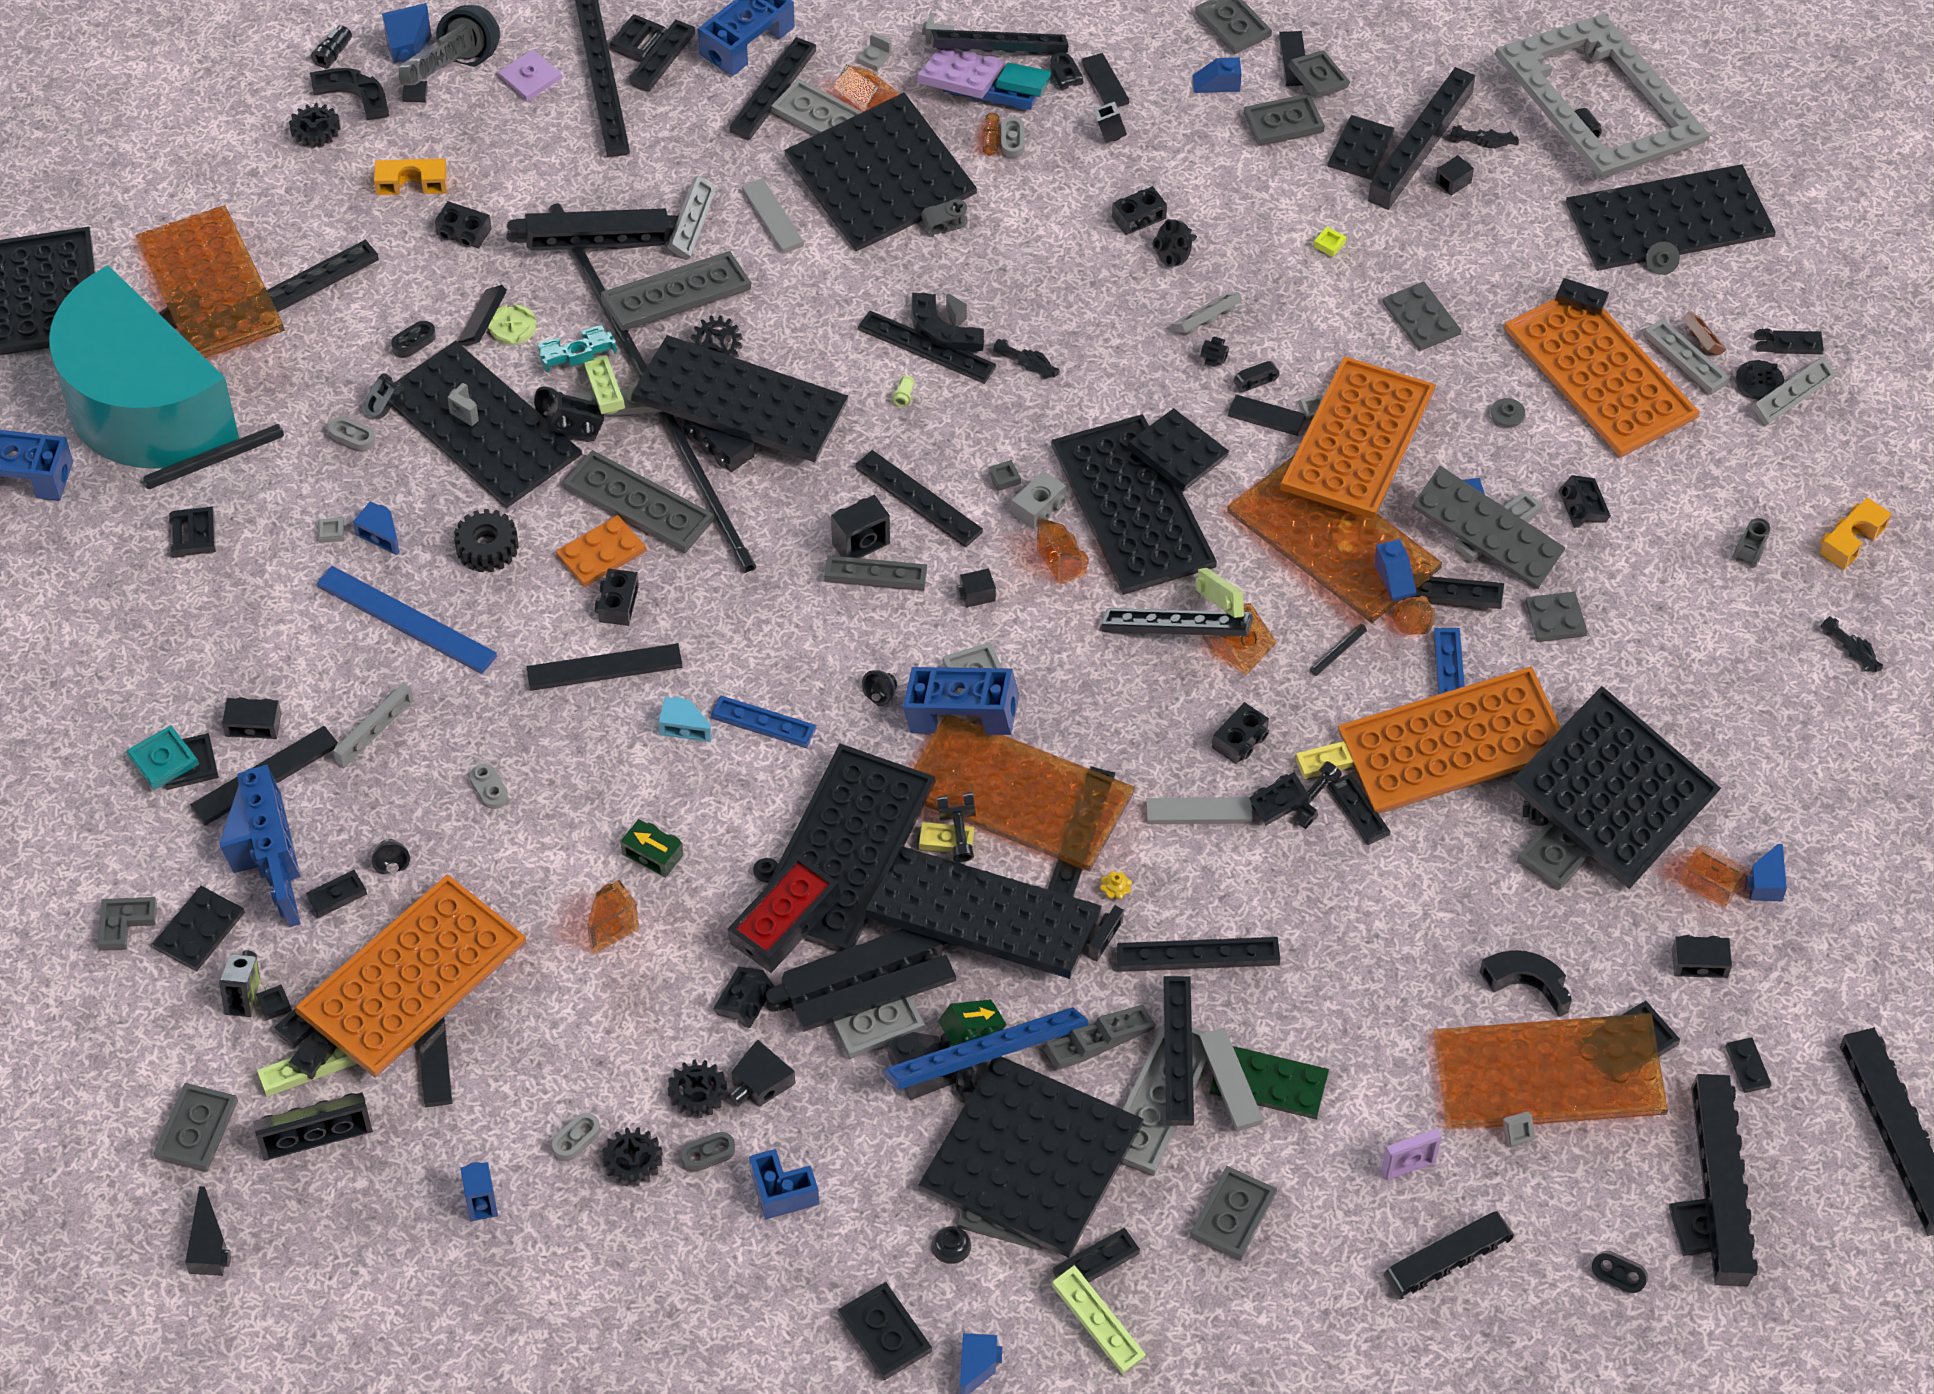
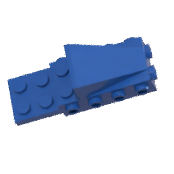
(261, 838)

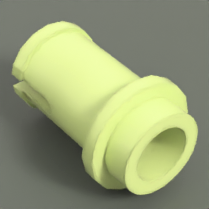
(903, 394)

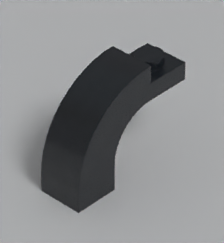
(1529, 969)

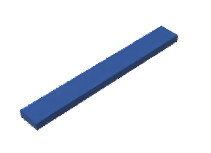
(407, 619)
(984, 1048)

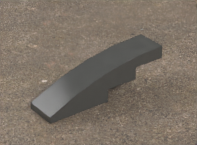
(1100, 1037)

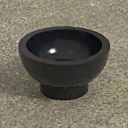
(543, 399)
(881, 683)
(390, 852)
(951, 1245)

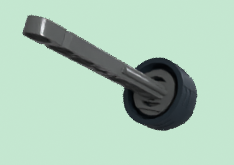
(460, 33)

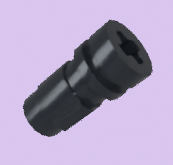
(328, 51)

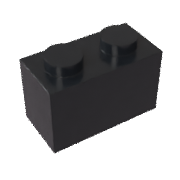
(251, 718)
(1701, 956)

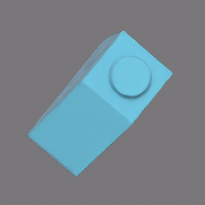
(683, 720)

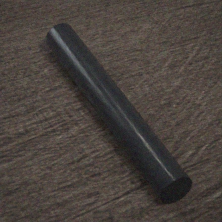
(1335, 652)

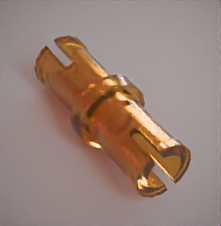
(991, 134)

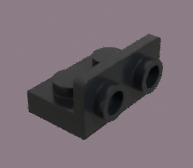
(1583, 500)
(1279, 798)
(744, 995)

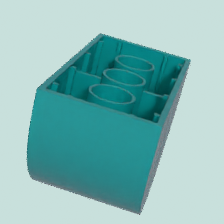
(134, 380)

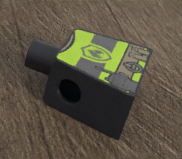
(244, 973)

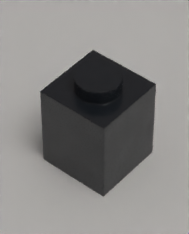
(1110, 122)
(1454, 175)
(976, 588)

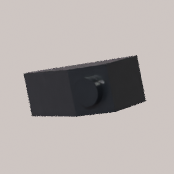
(206, 1246)

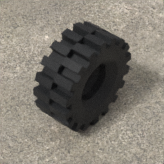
(491, 554)

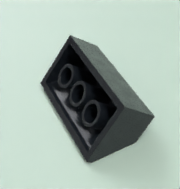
(312, 1126)

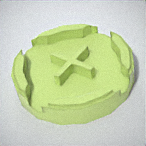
(512, 325)

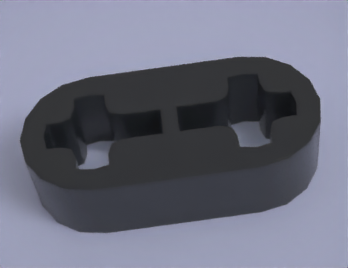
(1256, 376)

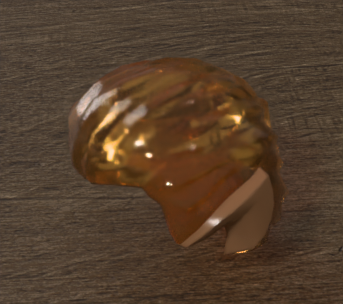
(1414, 616)

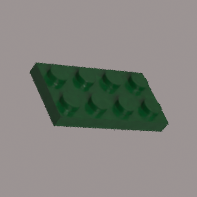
(1281, 1082)

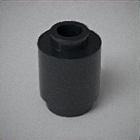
(1589, 120)

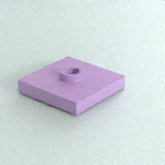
(530, 75)
(1411, 1154)

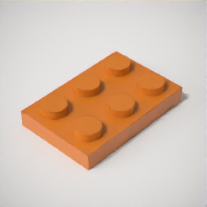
(599, 549)

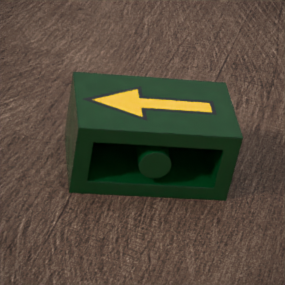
(652, 847)
(971, 1020)

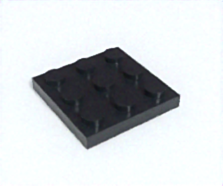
(1178, 449)

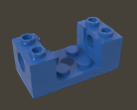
(726, 35)
(39, 458)
(987, 693)

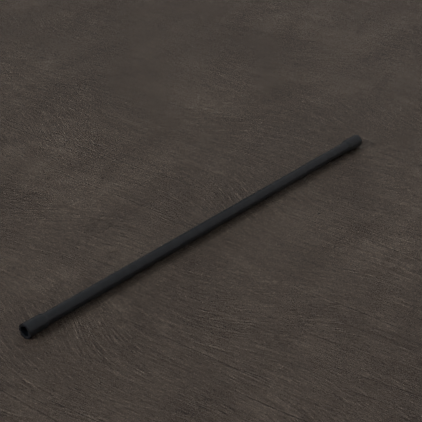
(740, 552)

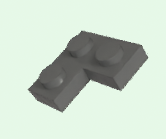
(119, 914)

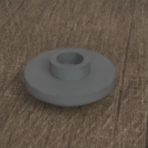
(1662, 258)
(1508, 412)

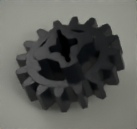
(314, 125)
(723, 335)
(699, 1098)
(618, 1158)

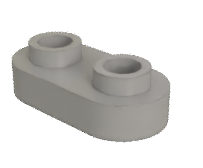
(1012, 138)
(353, 433)
(488, 784)
(573, 1136)

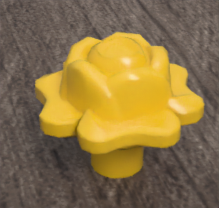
(1116, 885)

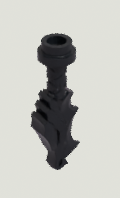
(1485, 138)
(1031, 360)
(1857, 648)

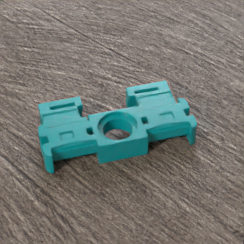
(594, 341)

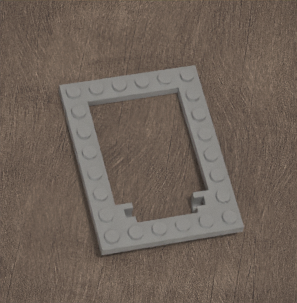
(1525, 61)

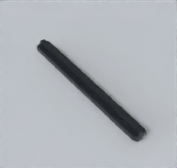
(213, 456)

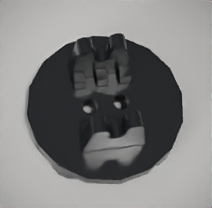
(1173, 242)
(1749, 378)

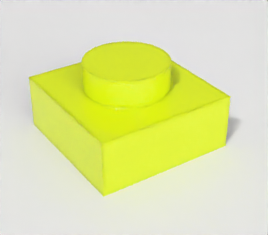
(1329, 241)

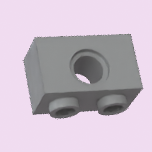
(1039, 499)

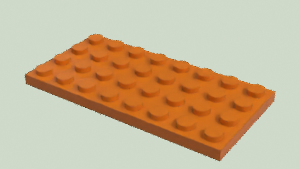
(1602, 374)
(1358, 437)
(1450, 739)
(410, 975)

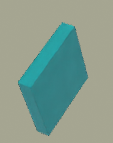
(1023, 79)
(162, 757)

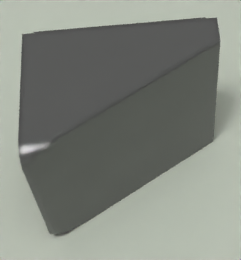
(956, 310)

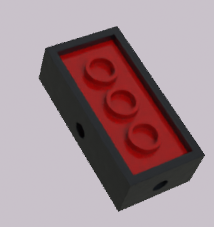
(784, 913)

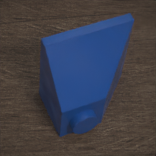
(406, 31)

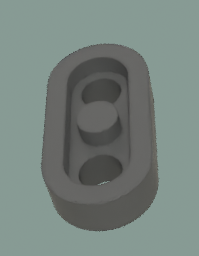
(706, 1150)

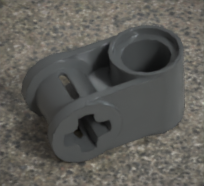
(943, 218)
(1753, 541)

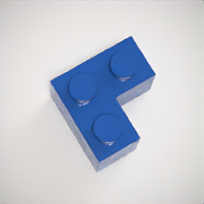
(779, 1190)

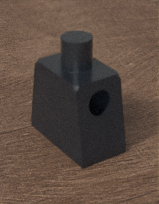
(760, 1076)

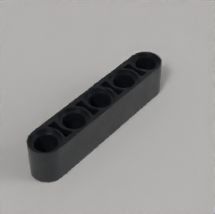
(1447, 1254)

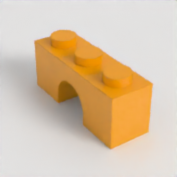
(392, 174)
(1864, 519)

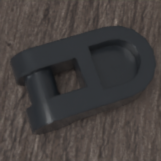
(1063, 64)
(376, 403)

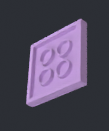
(961, 72)

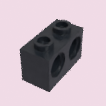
(1139, 210)
(463, 225)
(575, 417)
(617, 603)
(1236, 731)

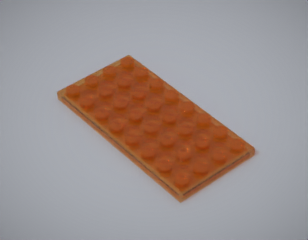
(209, 282)
(1329, 542)
(1024, 792)
(1550, 1069)

